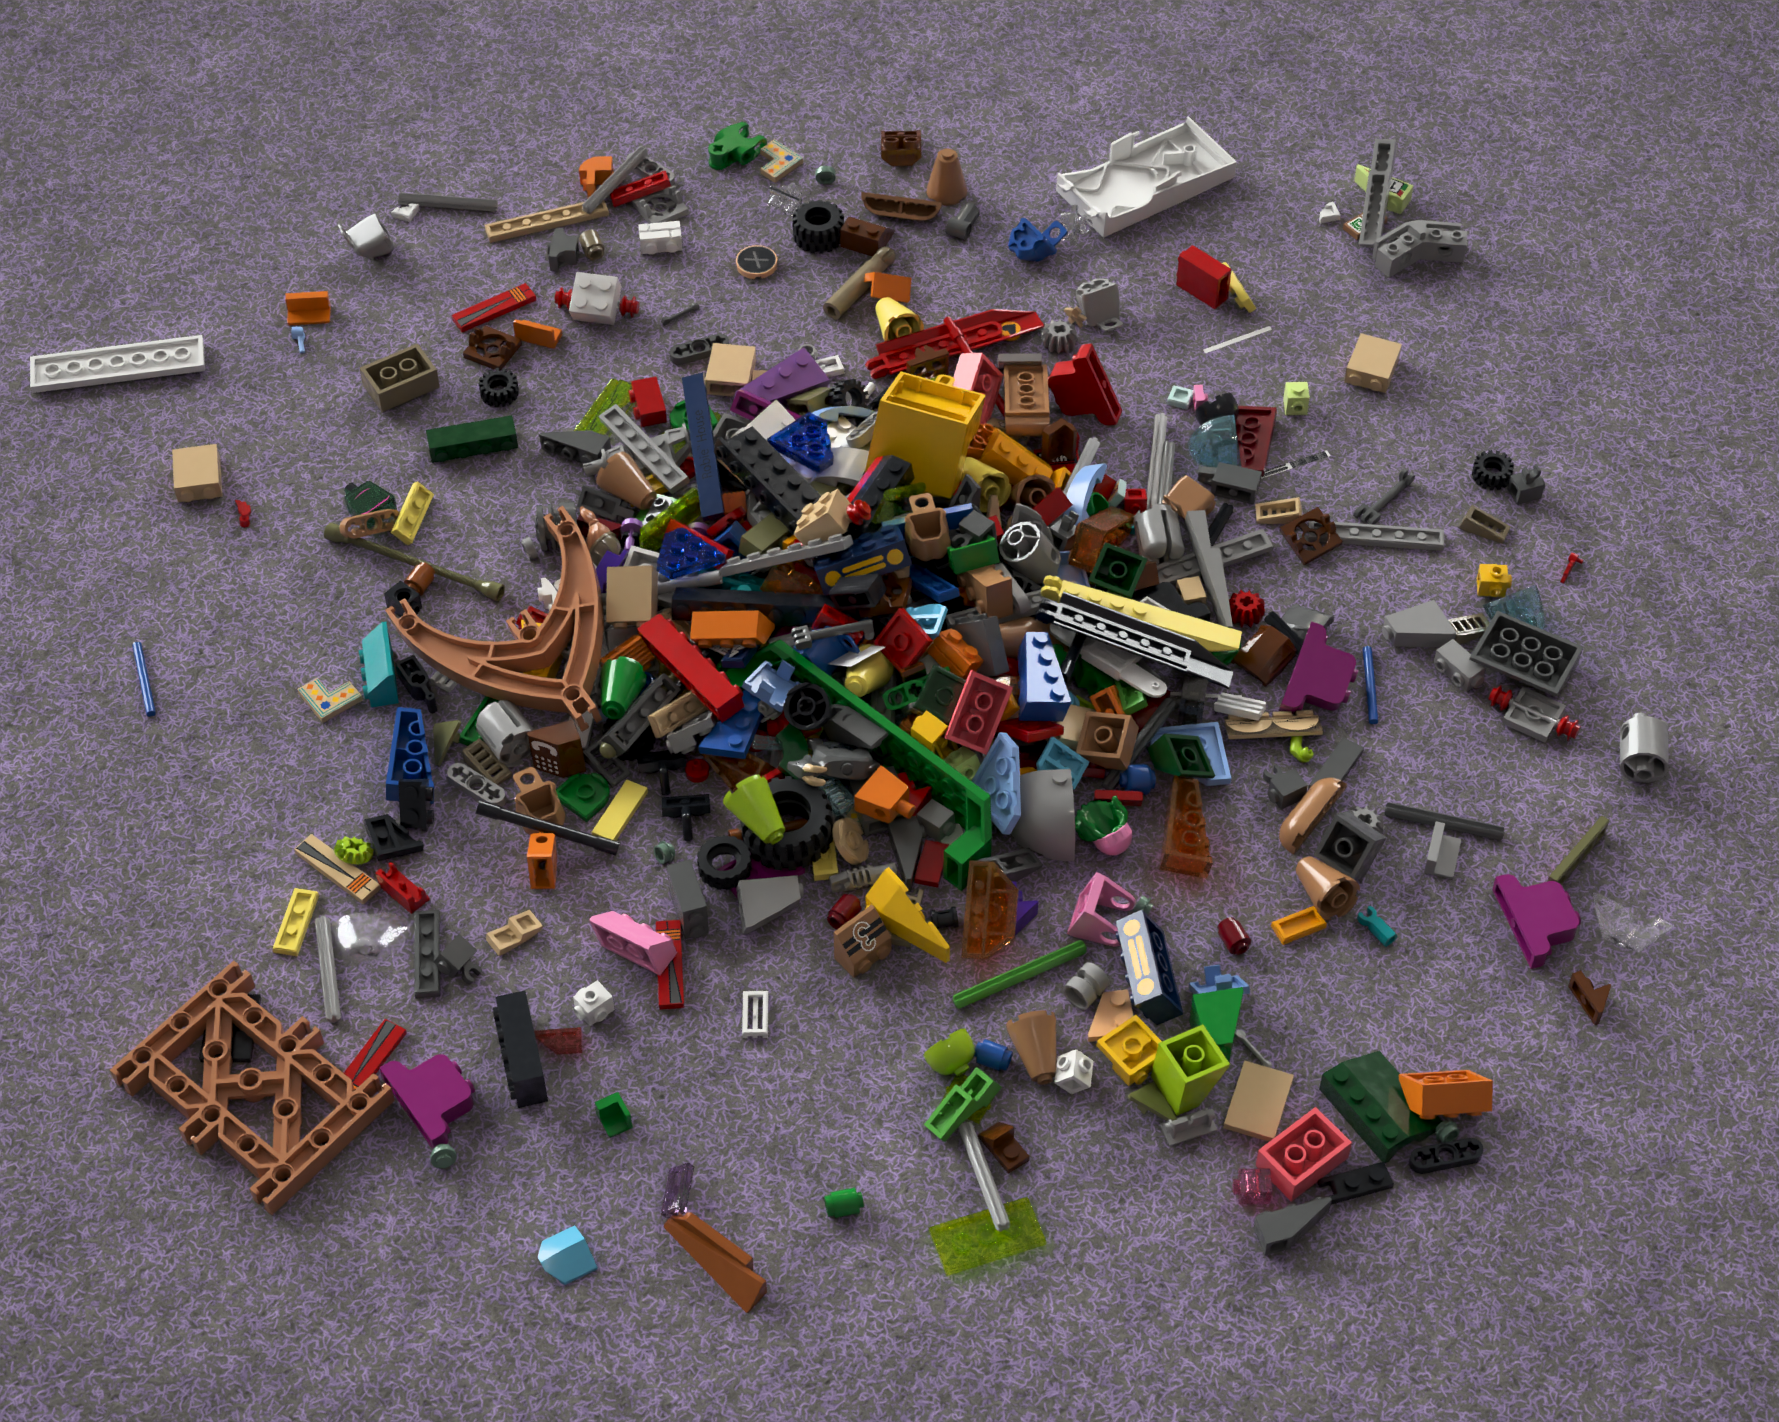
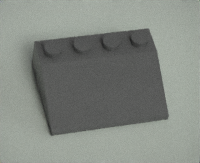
(1527, 653)

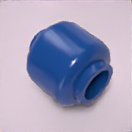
(1138, 778)

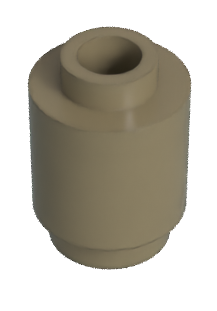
(591, 244)

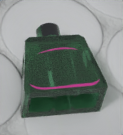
(367, 499)

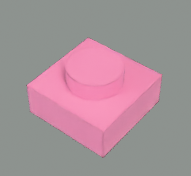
(1199, 396)

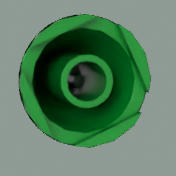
(620, 685)

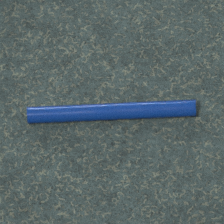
(144, 679)
(1370, 685)

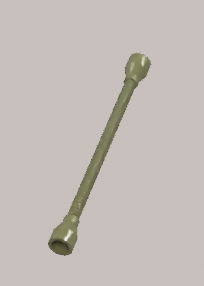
(491, 589)

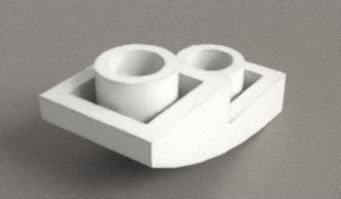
(547, 593)

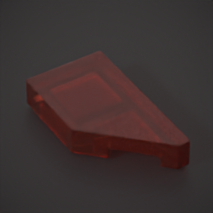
(561, 1040)

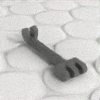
(1372, 512)
(803, 637)

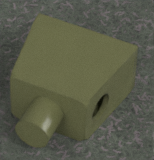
(810, 401)

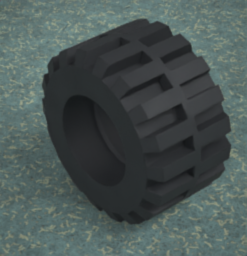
(817, 226)

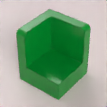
(613, 1114)

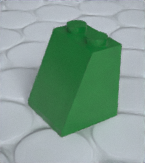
(1219, 1014)

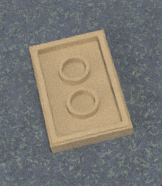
(1258, 1101)

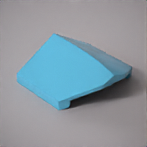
(929, 618)
(1059, 756)
(566, 1256)

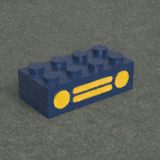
(869, 554)
(1148, 968)

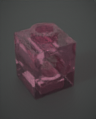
(1253, 1186)

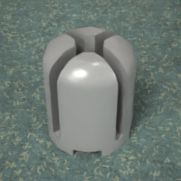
(1159, 534)
(505, 732)

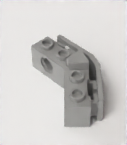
(1419, 241)

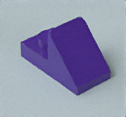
(1025, 911)

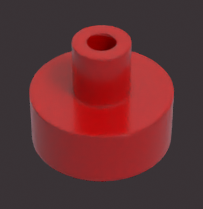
(697, 770)

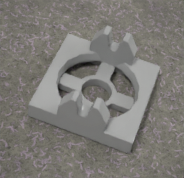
(650, 214)

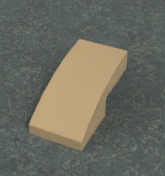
(519, 930)

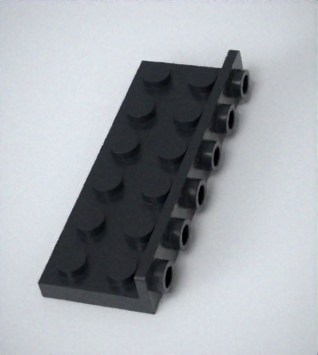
(767, 475)

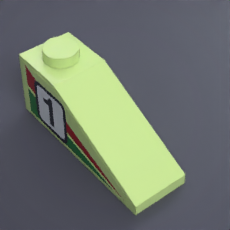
(1399, 194)

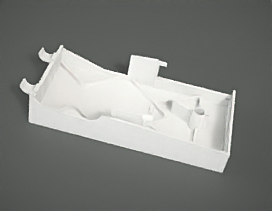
(1147, 177)

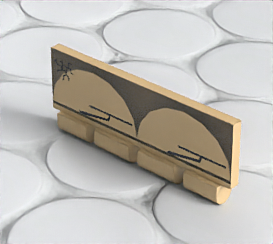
(1279, 725)

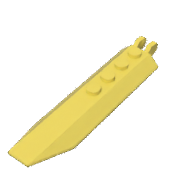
(1208, 634)

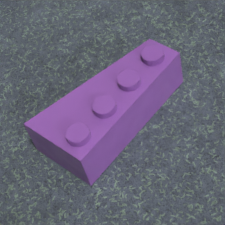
(788, 378)

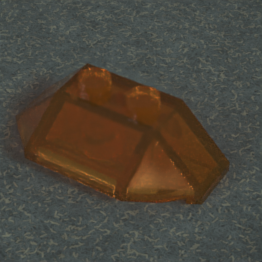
(988, 911)

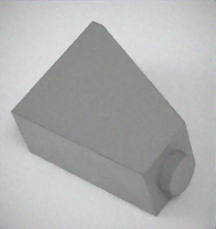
(1418, 627)
(766, 900)

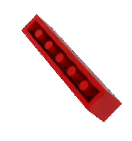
(691, 668)

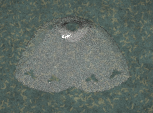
(1622, 927)
(372, 932)

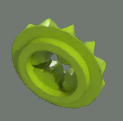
(358, 854)

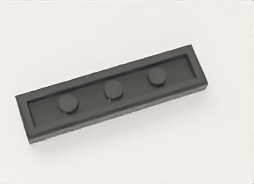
(425, 952)

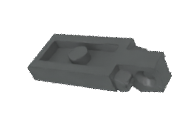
(605, 504)

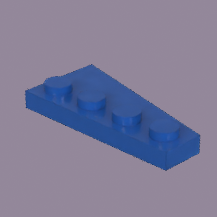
(736, 733)

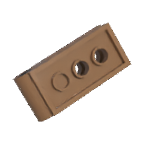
(1026, 400)

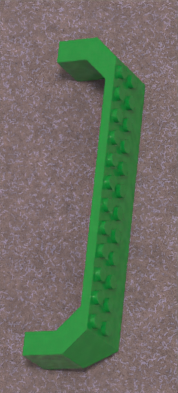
(907, 755)

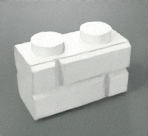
(660, 237)

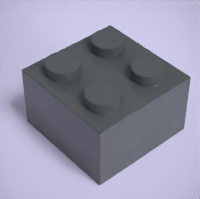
(1349, 845)

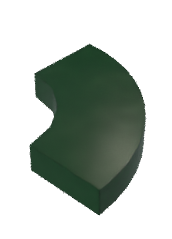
(793, 747)

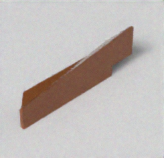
(719, 1258)

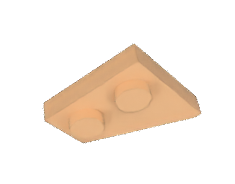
(1111, 1012)

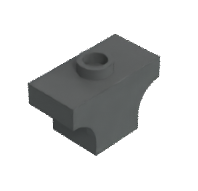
(563, 250)

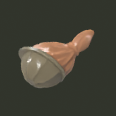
(599, 537)

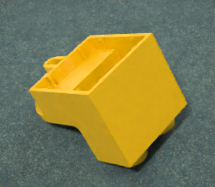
(928, 427)

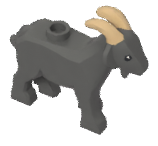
(833, 763)

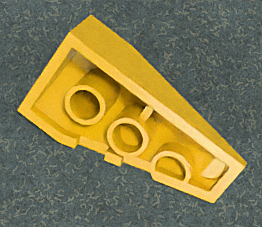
(904, 917)

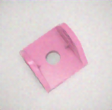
(1087, 923)

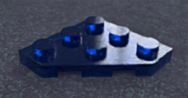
(805, 442)
(685, 554)

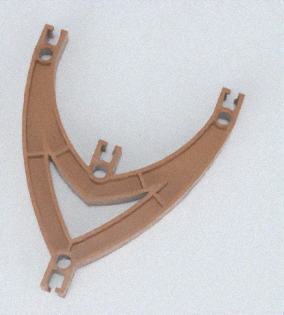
(497, 666)

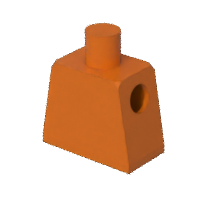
(884, 797)
(542, 848)

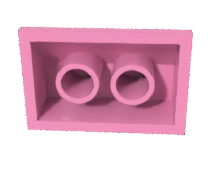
(634, 941)

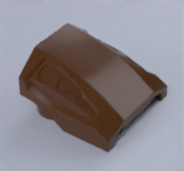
(901, 147)
(1265, 654)

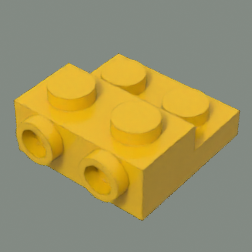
(1131, 1050)

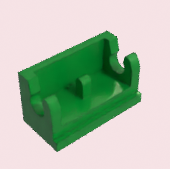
(973, 556)

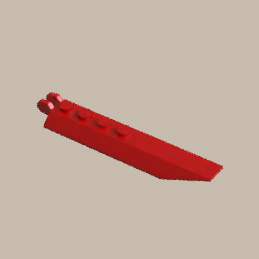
(978, 329)

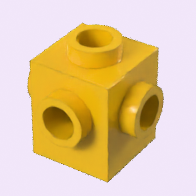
(1493, 580)

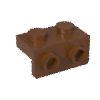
(1059, 440)

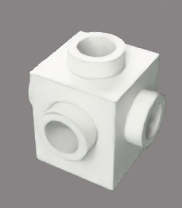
(593, 1003)
(1073, 1071)

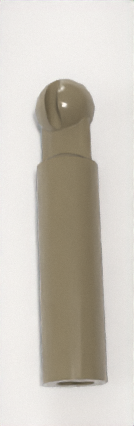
(855, 285)

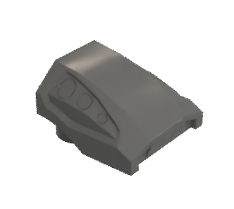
(1300, 617)

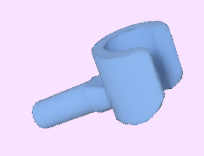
(297, 333)

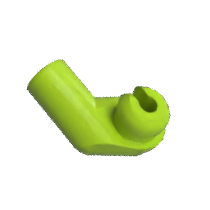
(1300, 753)

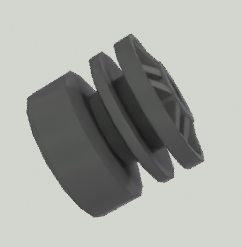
(542, 532)

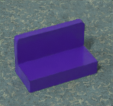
(609, 560)

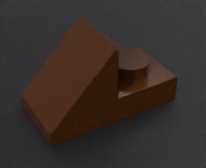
(1591, 1000)
(1003, 1146)

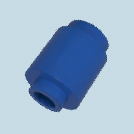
(993, 1055)

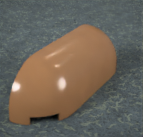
(900, 206)
(1309, 812)

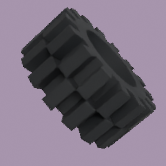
(498, 378)
(856, 391)
(1496, 461)

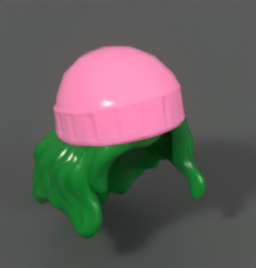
(1104, 825)

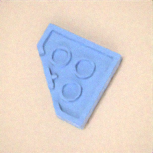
(1213, 745)
(1001, 779)

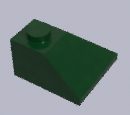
(1117, 570)
(1181, 756)

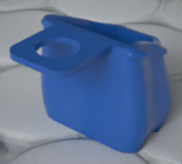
(1032, 244)
(827, 650)

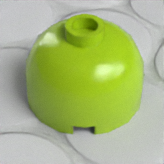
(951, 1054)

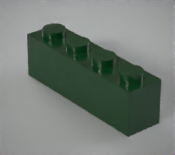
(472, 439)

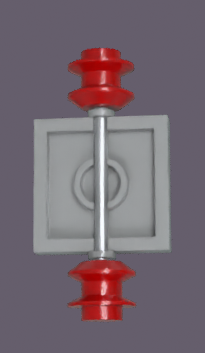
(1534, 714)

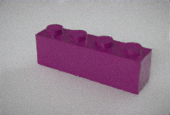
(751, 405)

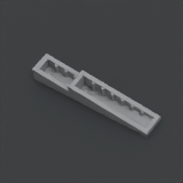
(1377, 191)
(1210, 565)

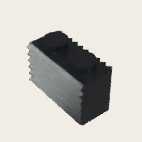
(857, 591)

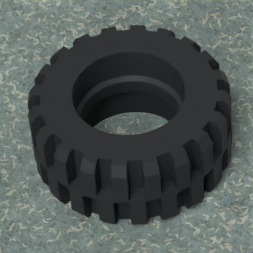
(804, 844)

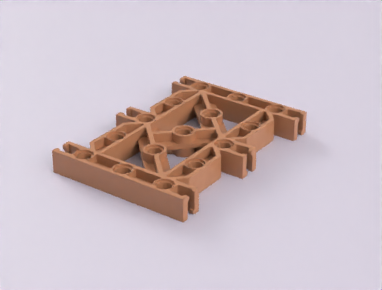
(289, 1155)

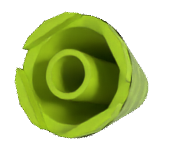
(756, 808)

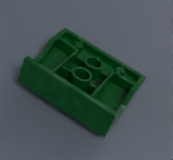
(1374, 1104)

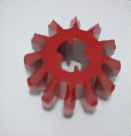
(1246, 608)

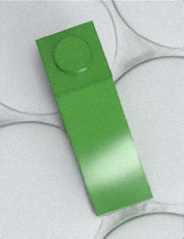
(1131, 698)
(961, 1103)

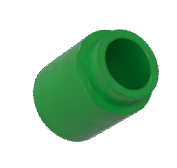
(843, 1203)

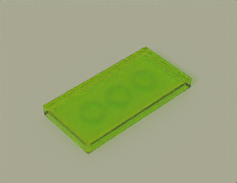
(975, 1241)

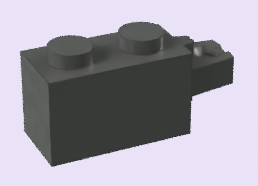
(1231, 481)

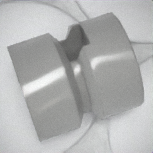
(1086, 985)

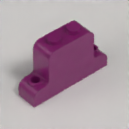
(1319, 674)
(1537, 916)
(430, 1095)

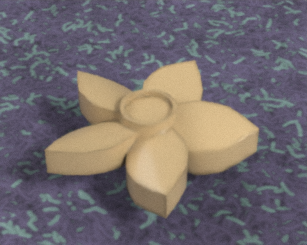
(1075, 316)

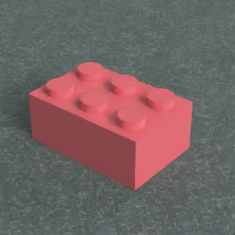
(1303, 1153)

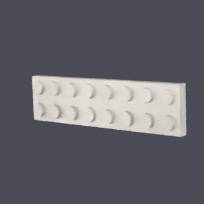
(117, 363)

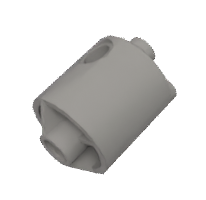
(1030, 552)
(1644, 748)

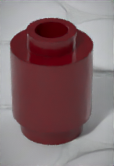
(844, 910)
(1233, 936)

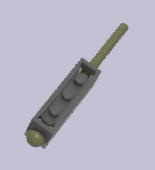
(635, 720)

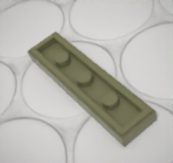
(1580, 851)

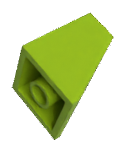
(1188, 1068)

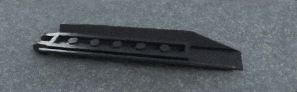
(1134, 637)

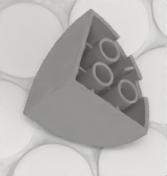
(1047, 814)

